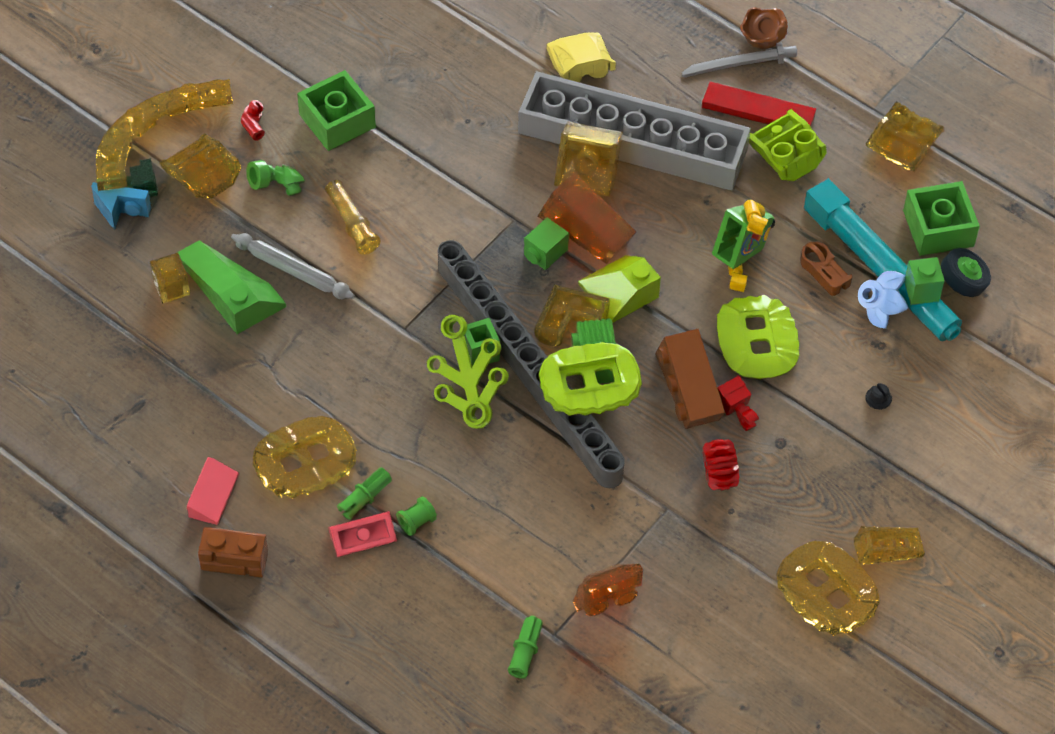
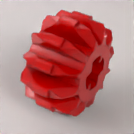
(721, 464)

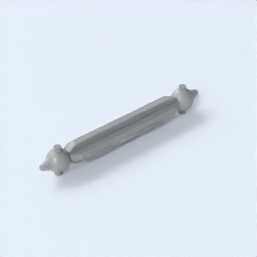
(292, 266)

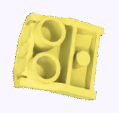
(580, 56)

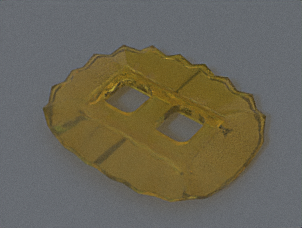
(296, 440)
(843, 575)

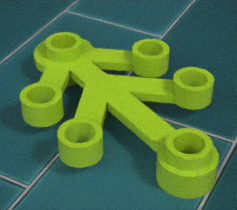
(468, 376)

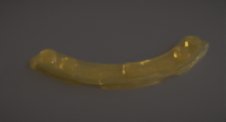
(118, 139)

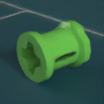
(416, 516)

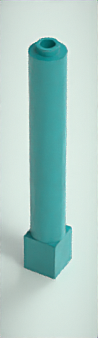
(832, 210)

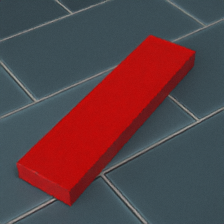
(751, 104)

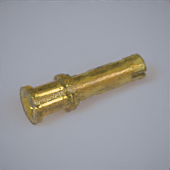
(356, 225)

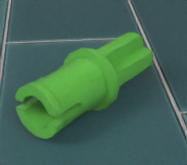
(364, 493)
(525, 647)

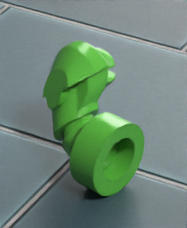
(260, 175)

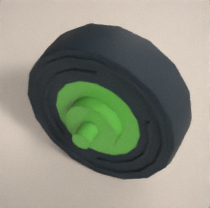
(965, 272)

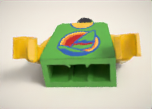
(742, 237)

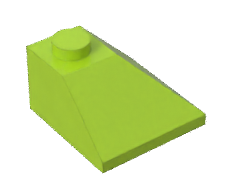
(627, 284)

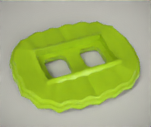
(736, 338)
(586, 362)

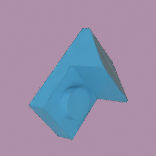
(121, 200)

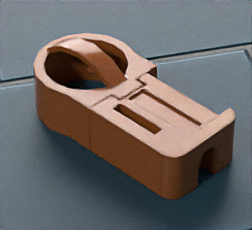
(826, 271)

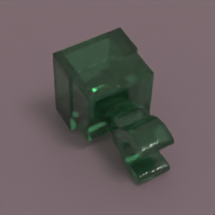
(143, 177)

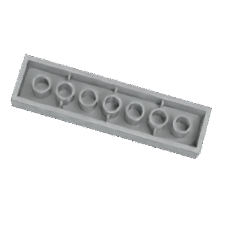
(652, 132)

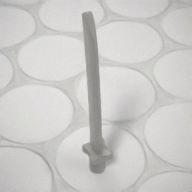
(738, 60)

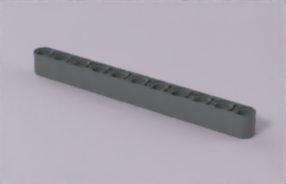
(470, 286)

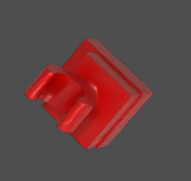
(734, 398)

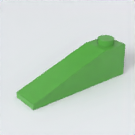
(233, 290)

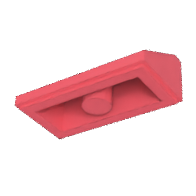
(211, 492)
(362, 534)

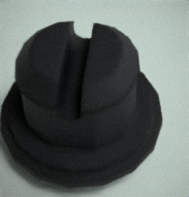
(878, 397)

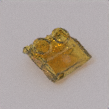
(904, 137)
(203, 167)

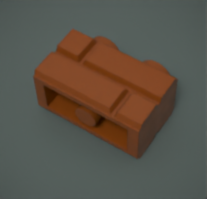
(233, 552)

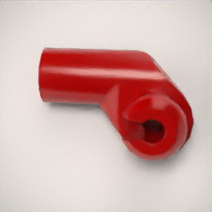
(251, 118)

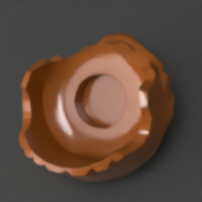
(764, 27)

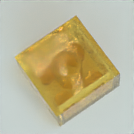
(590, 154)

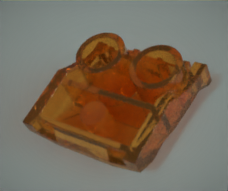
(613, 583)

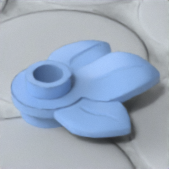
(885, 297)

